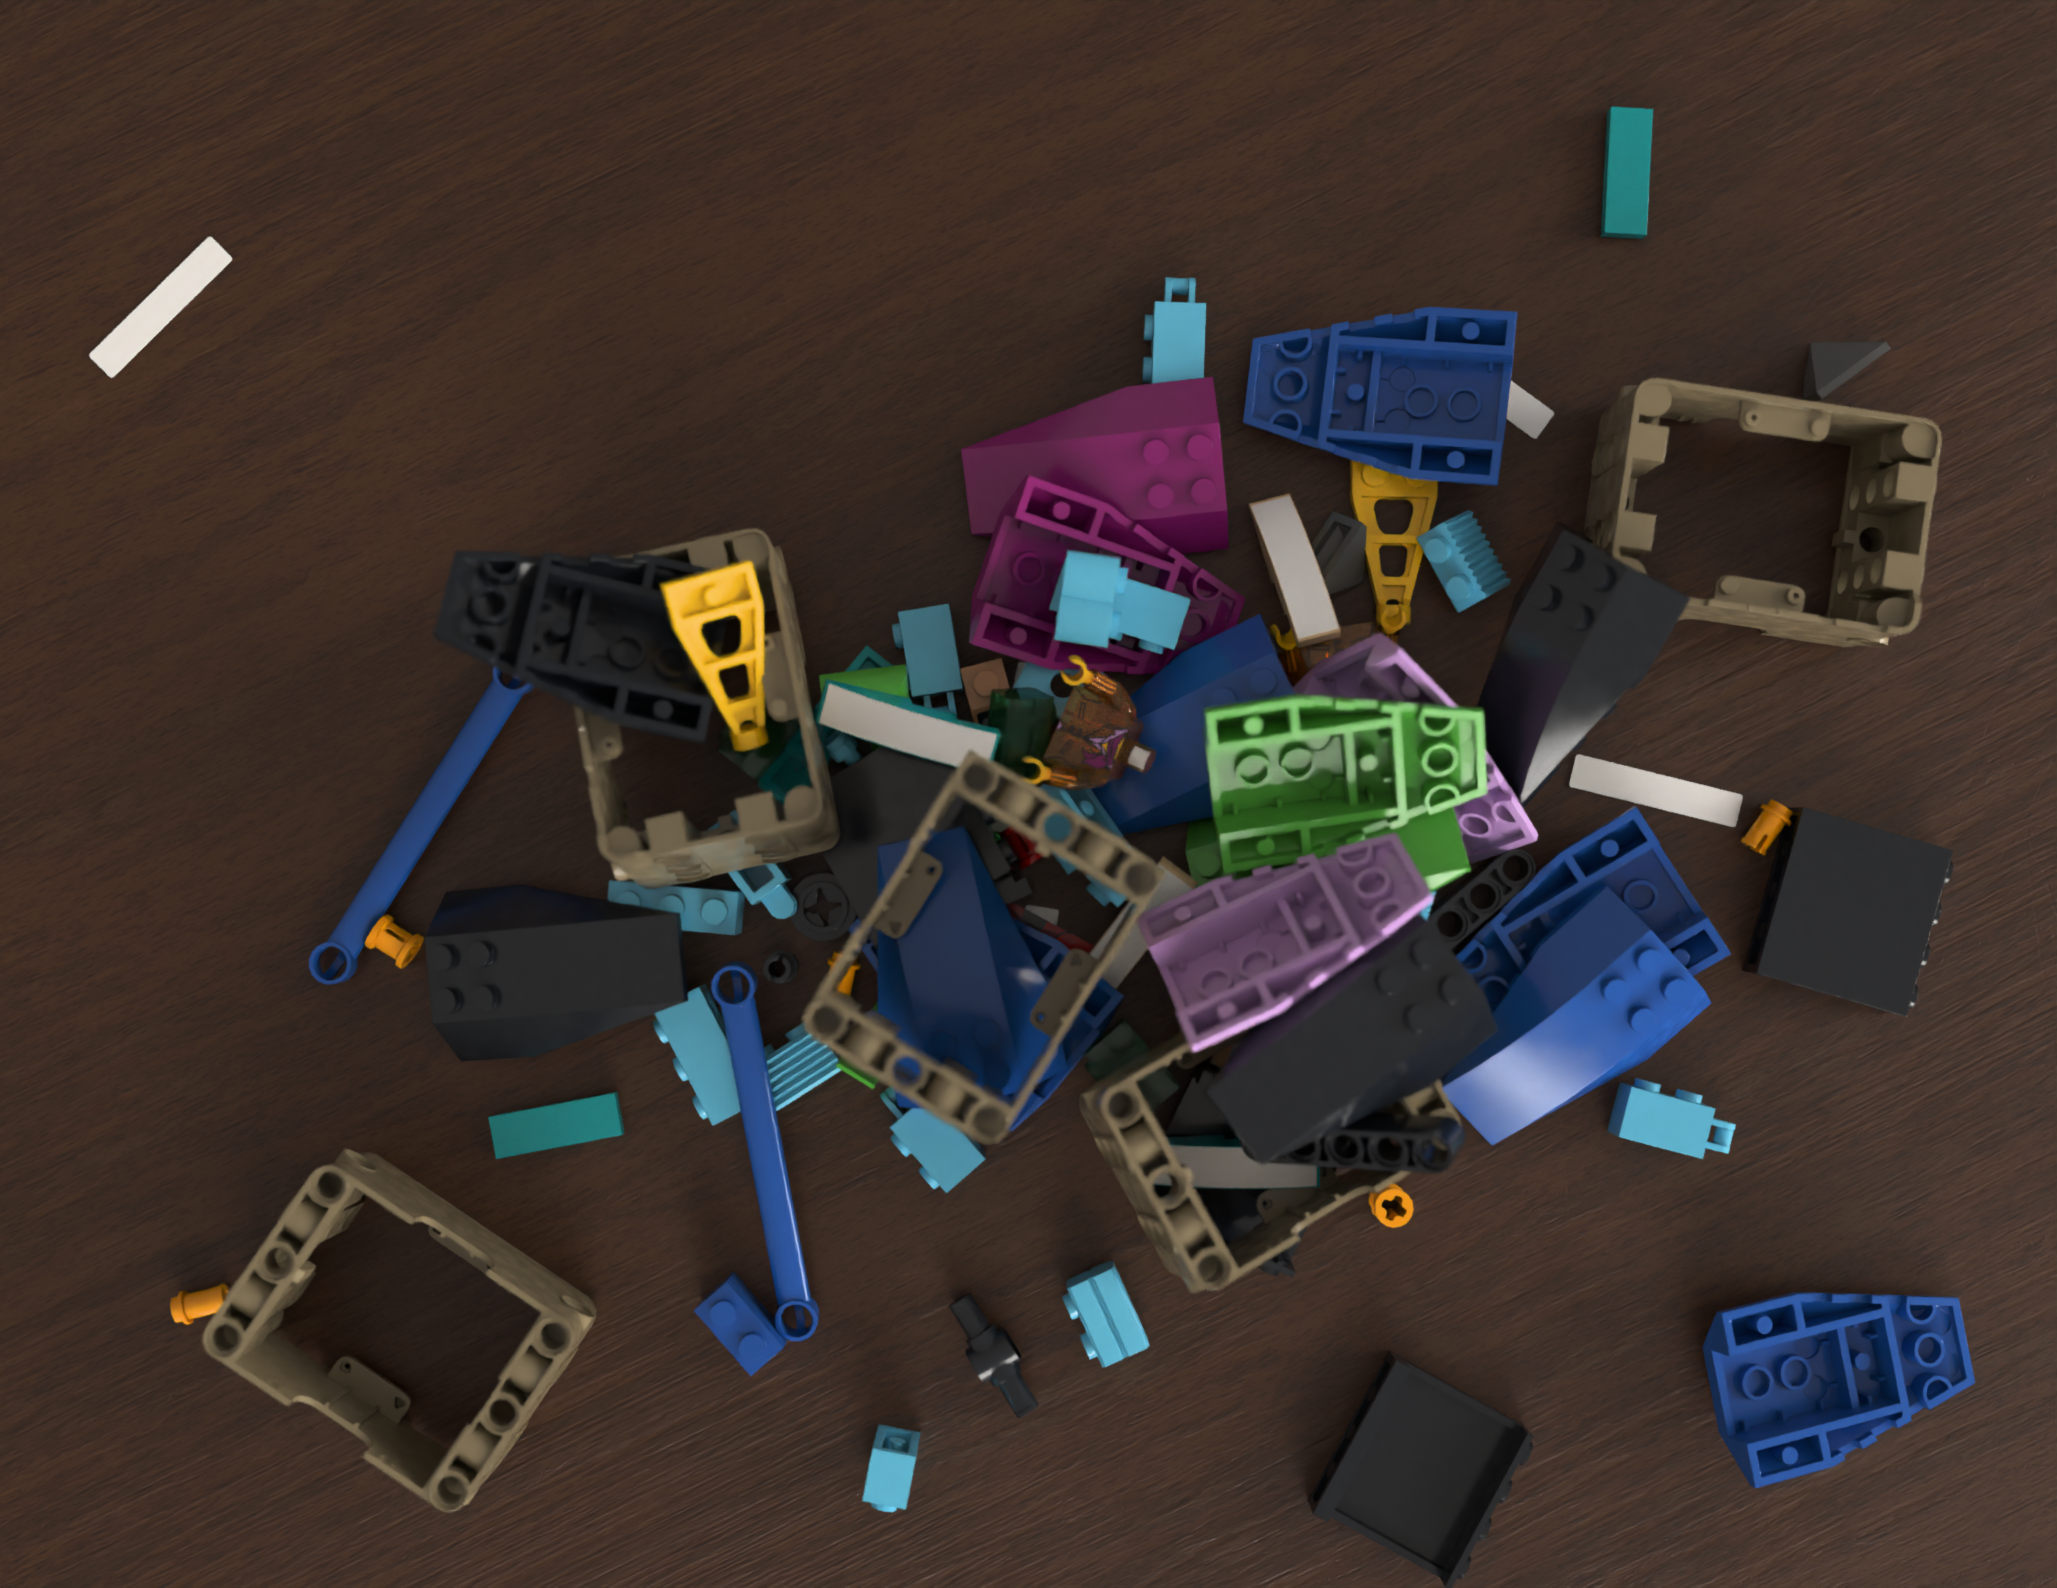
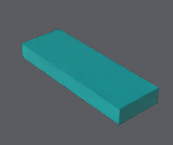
(1626, 172)
(556, 1125)

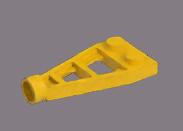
(1368, 487)
(710, 597)

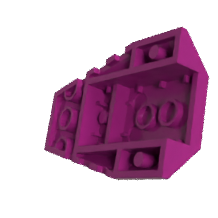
(1138, 448)
(1025, 563)

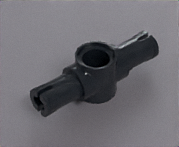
(993, 1355)

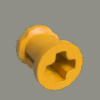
(394, 941)
(1391, 1217)

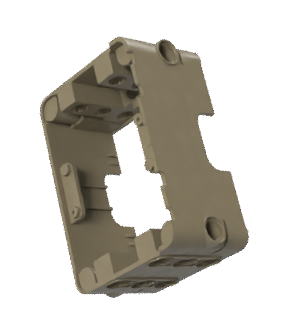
(1885, 497)
(672, 846)
(872, 1039)
(1178, 1221)
(360, 1396)

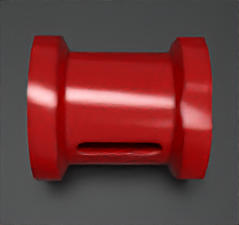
(1023, 846)

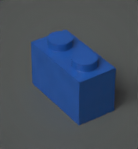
(741, 1323)

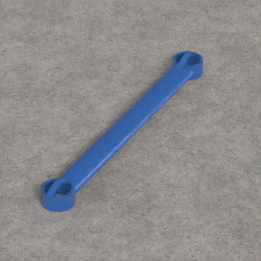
(419, 827)
(766, 1151)

